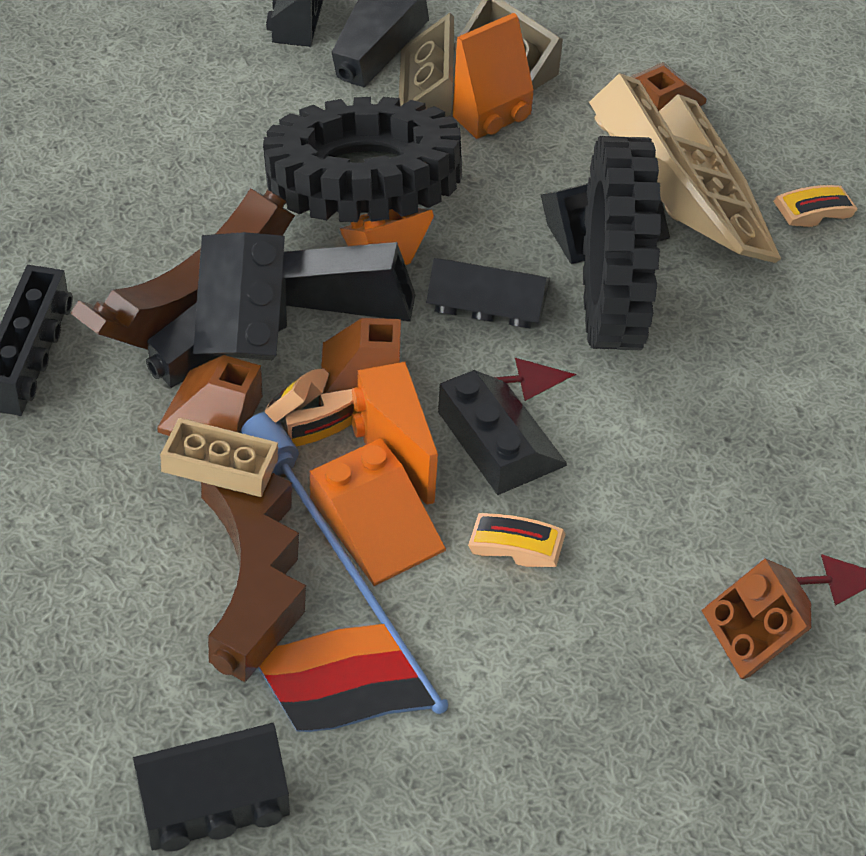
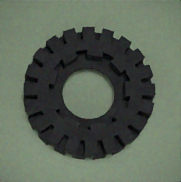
(310, 177)
(621, 242)

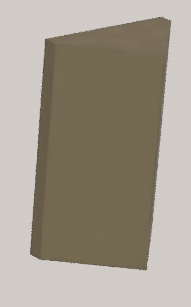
(540, 44)
(428, 67)

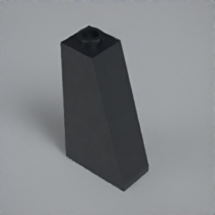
(375, 36)
(350, 280)
(172, 346)

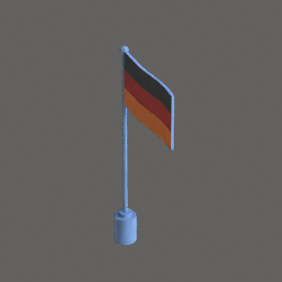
(347, 671)

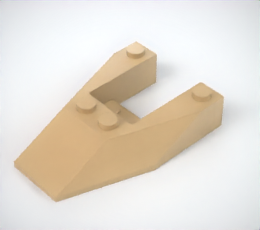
(695, 169)

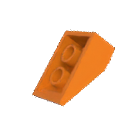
(492, 78)
(391, 411)
(375, 511)

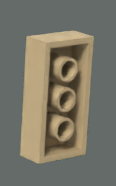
(219, 457)

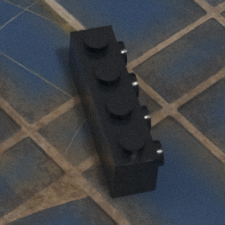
(28, 332)

